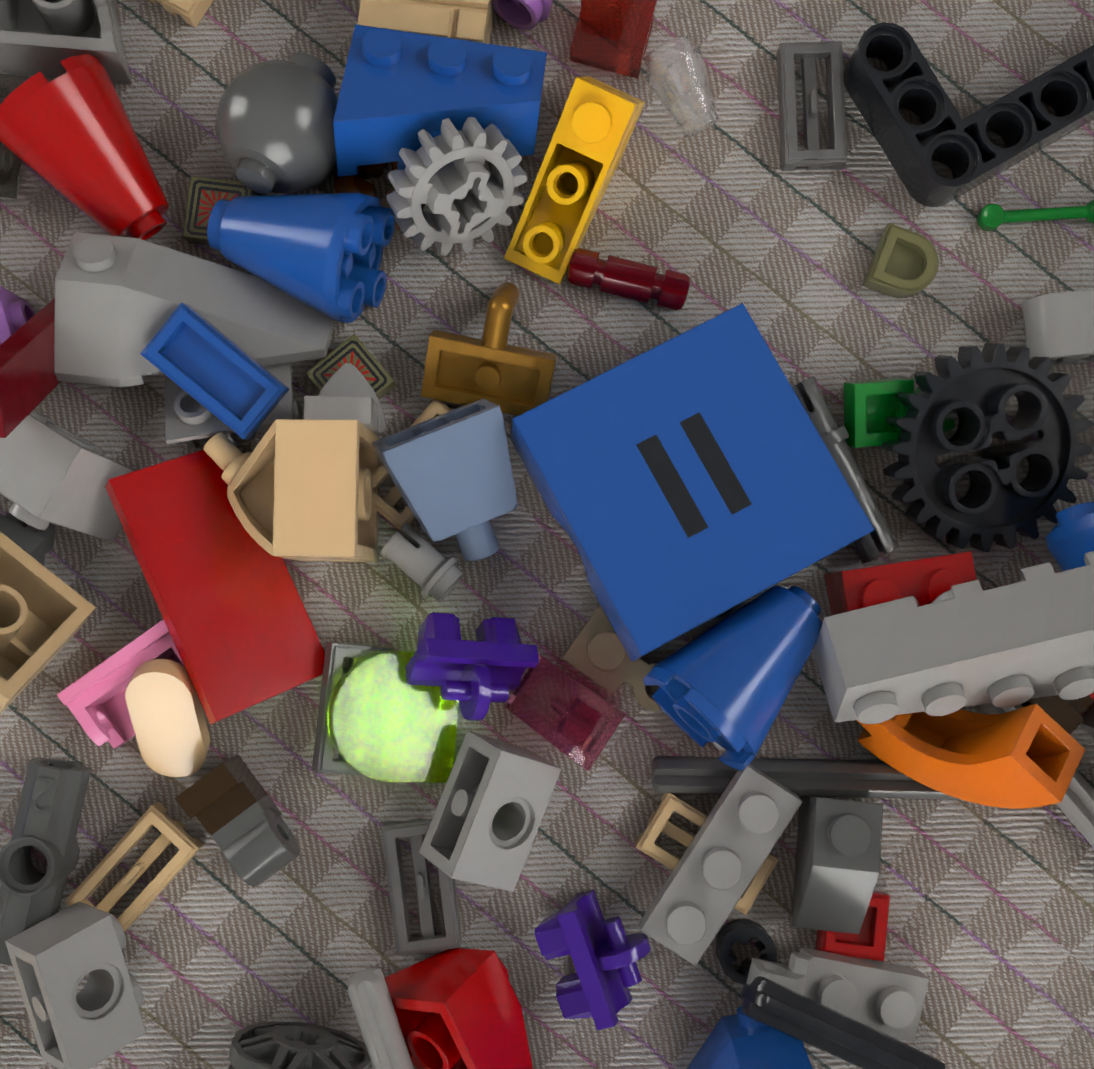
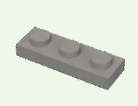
(719, 863)

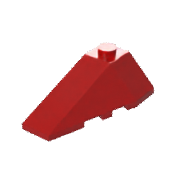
(460, 1012)

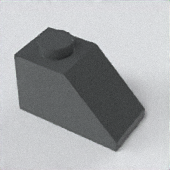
(836, 863)

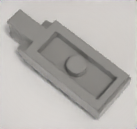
(863, 989)

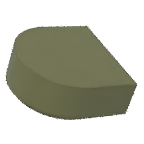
(901, 263)

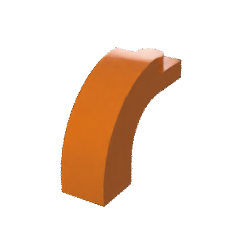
(981, 758)

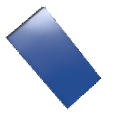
(214, 371)

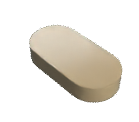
(167, 718)

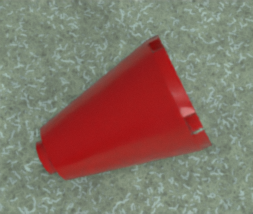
(85, 147)

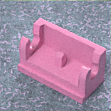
(99, 695)

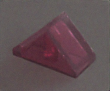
(565, 712)

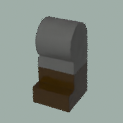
(241, 821)

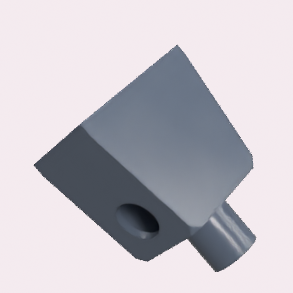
(455, 475)

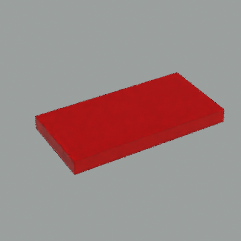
(215, 586)

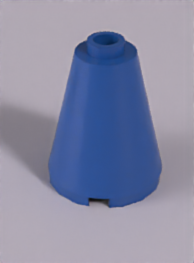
(739, 673)

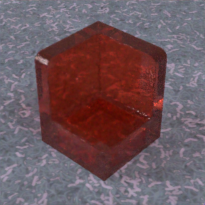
(613, 34)

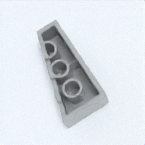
(962, 648)

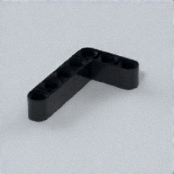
(942, 132)

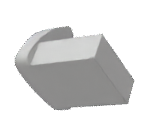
(347, 398)

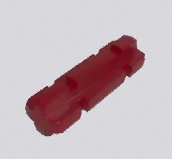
(628, 279)

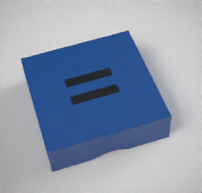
(688, 480)

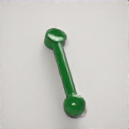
(993, 215)

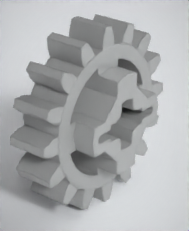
(456, 186)

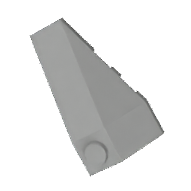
(124, 289)

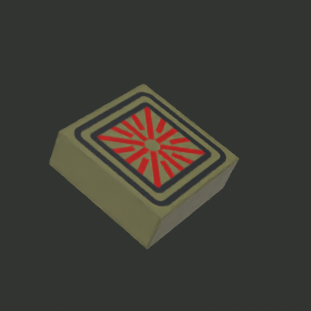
(201, 199)
(357, 354)

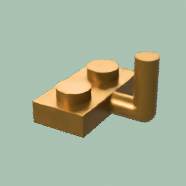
(472, 369)

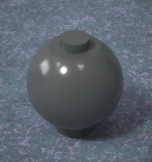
(280, 124)

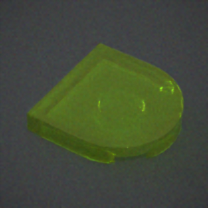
(391, 726)

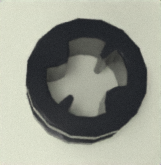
(742, 931)

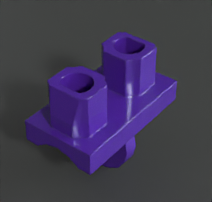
(468, 669)
(601, 956)

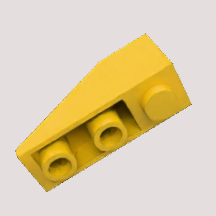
(573, 176)

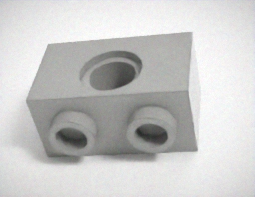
(489, 812)
(49, 965)

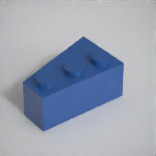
(415, 80)

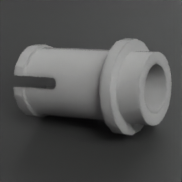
(423, 563)

